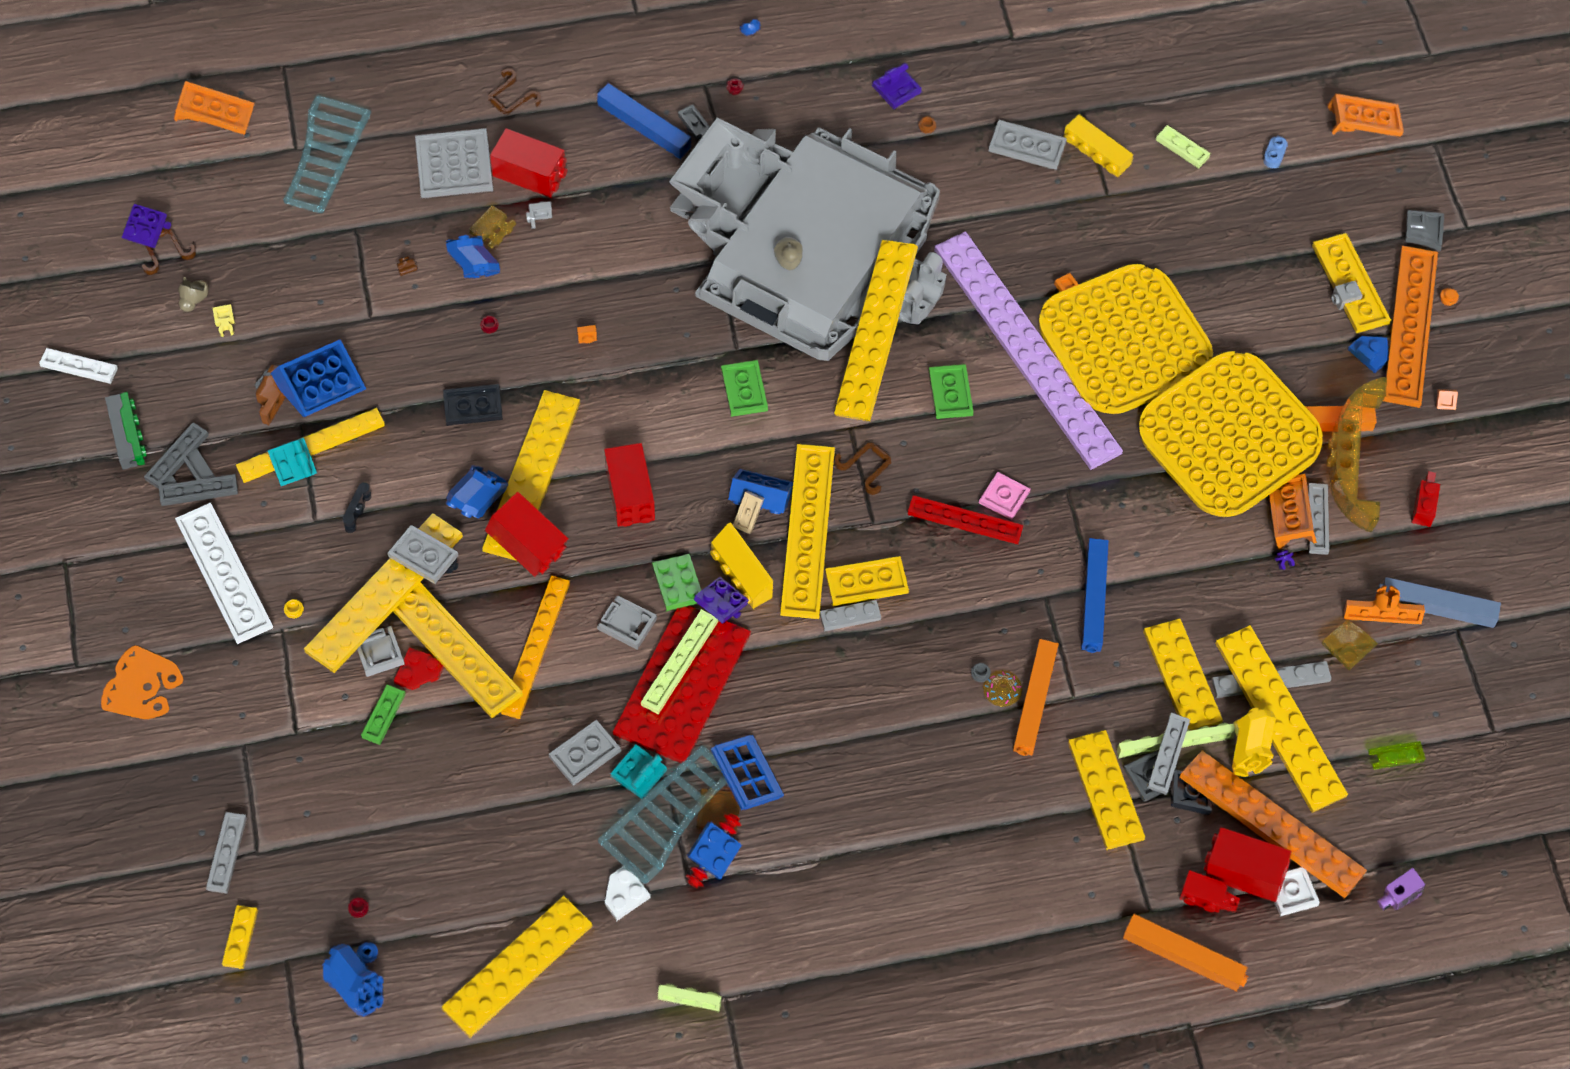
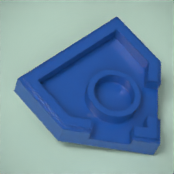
(1371, 351)

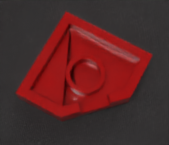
(418, 669)

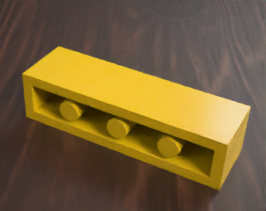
(1098, 146)

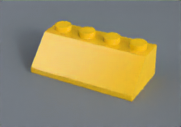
(742, 566)

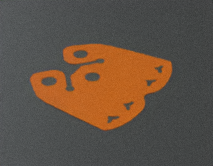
(129, 684)

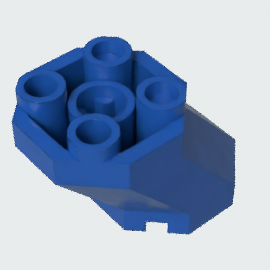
(472, 257)
(476, 492)
(353, 980)

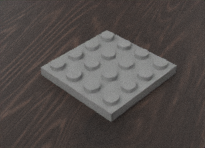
(453, 163)

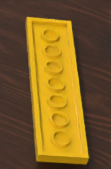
(516, 966)

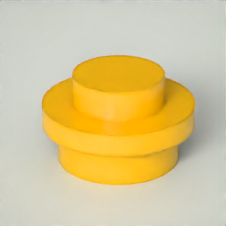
(293, 609)

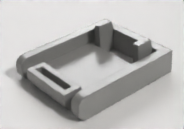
(624, 620)
(380, 652)

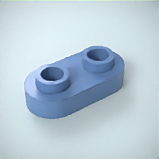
(1275, 150)

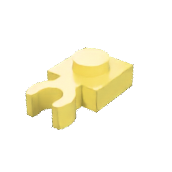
(224, 318)

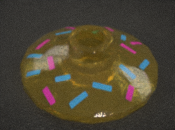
(1002, 696)

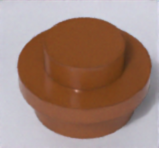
(927, 125)

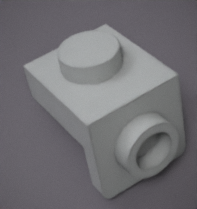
(538, 211)
(1345, 294)

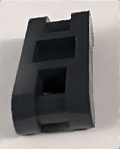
(356, 507)

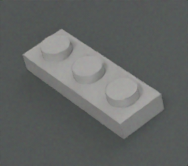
(850, 615)

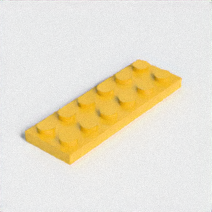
(1344, 266)
(1182, 674)
(1106, 790)

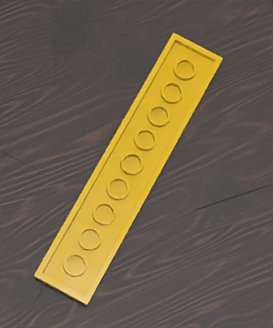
(876, 330)
(538, 455)
(807, 532)
(373, 603)
(457, 651)
(1291, 734)

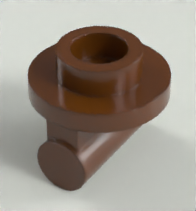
(406, 265)

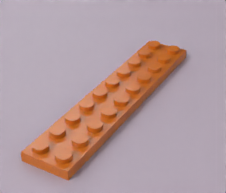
(1410, 326)
(1273, 823)

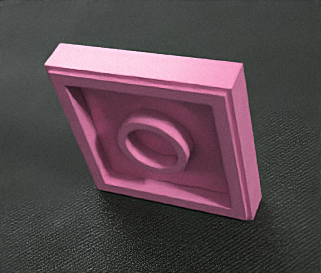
(1004, 496)

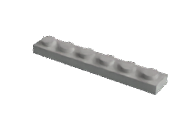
(1291, 676)

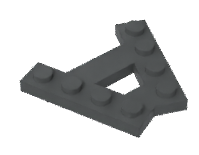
(205, 483)

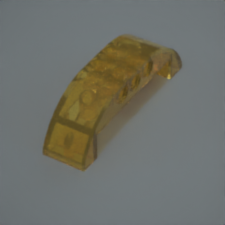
(1346, 454)

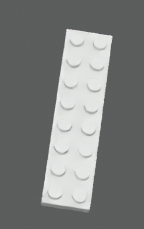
(224, 573)

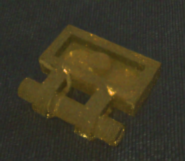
(489, 223)

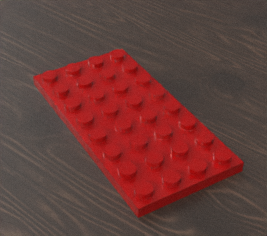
(694, 698)

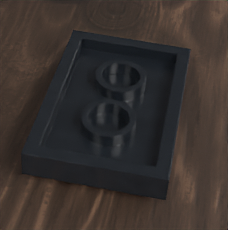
(472, 404)

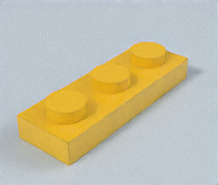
(240, 937)

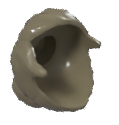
(788, 253)
(192, 293)

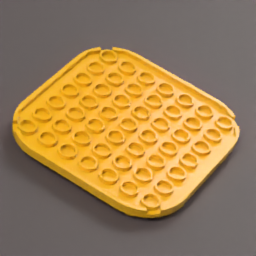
(1124, 337)
(1230, 433)

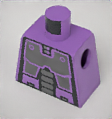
(1409, 888)

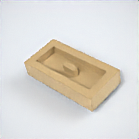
(748, 512)

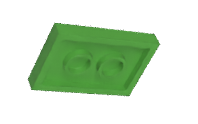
(744, 388)
(951, 391)
(677, 581)

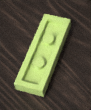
(1183, 146)
(689, 997)

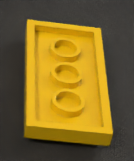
(866, 581)

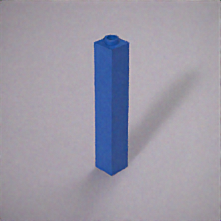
(644, 121)
(1094, 595)

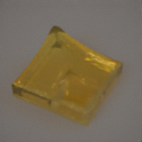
(1349, 644)

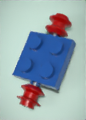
(714, 850)

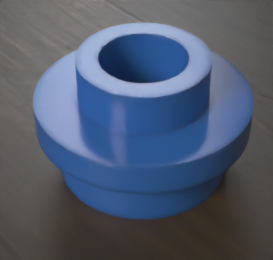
(370, 957)

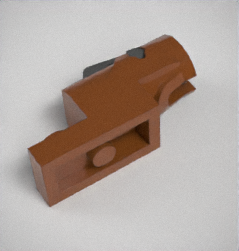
(268, 395)

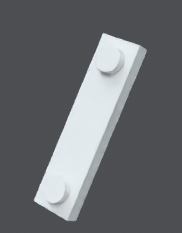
(78, 365)

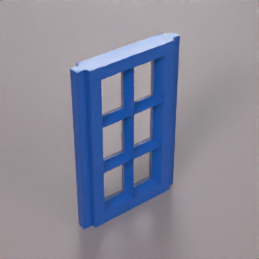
(759, 759)

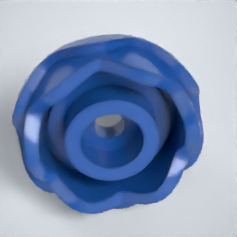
(750, 28)

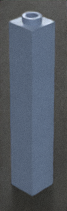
(1447, 603)

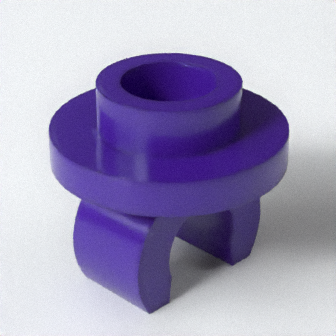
(1283, 556)

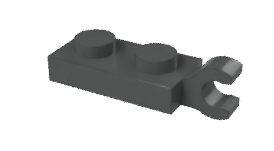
(693, 121)

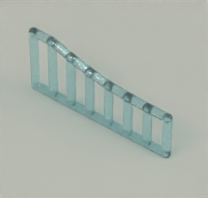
(306, 157)
(677, 829)

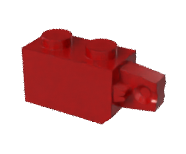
(1426, 501)
(1207, 893)

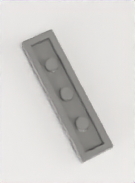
(1319, 508)
(1168, 753)
(226, 852)

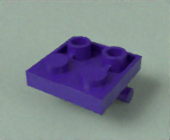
(897, 86)
(145, 226)
(721, 600)

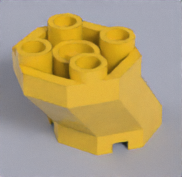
(1253, 742)

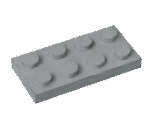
(1027, 144)

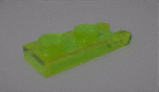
(1398, 755)

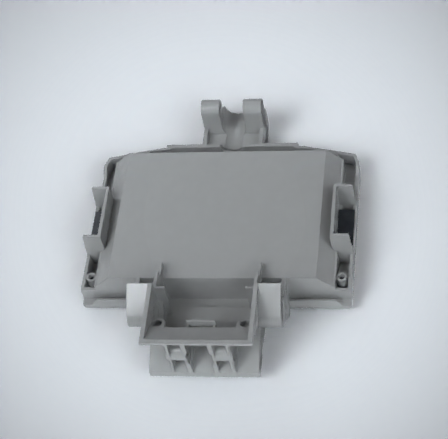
(829, 198)

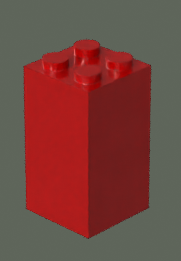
(528, 163)
(629, 484)
(527, 535)
(1247, 864)

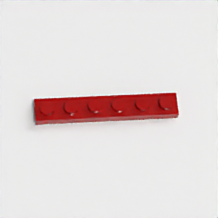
(965, 519)

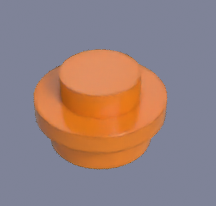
(1449, 296)

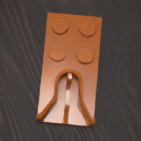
(213, 108)
(1365, 115)
(1292, 512)

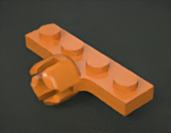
(1384, 609)

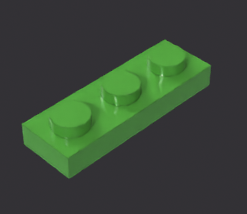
(383, 714)

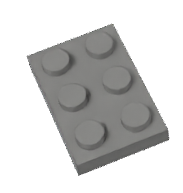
(423, 554)
(584, 752)

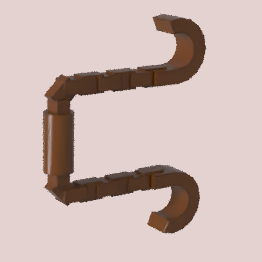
(532, 94)
(187, 256)
(878, 451)

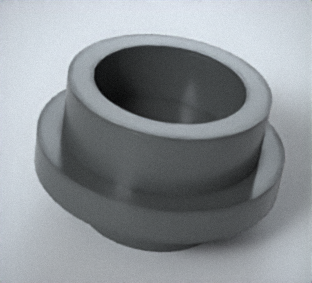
(980, 672)

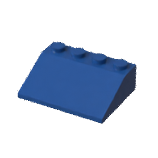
(318, 379)

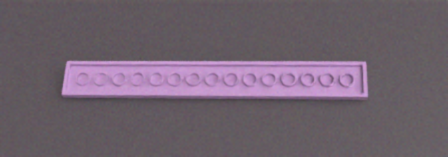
(1028, 351)

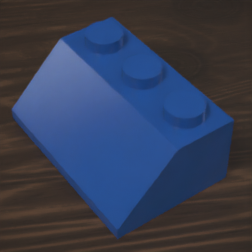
(774, 490)

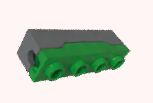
(125, 431)

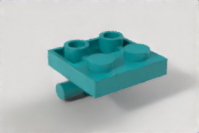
(292, 462)
(639, 771)

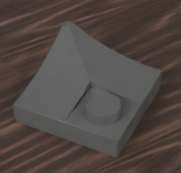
(1425, 228)

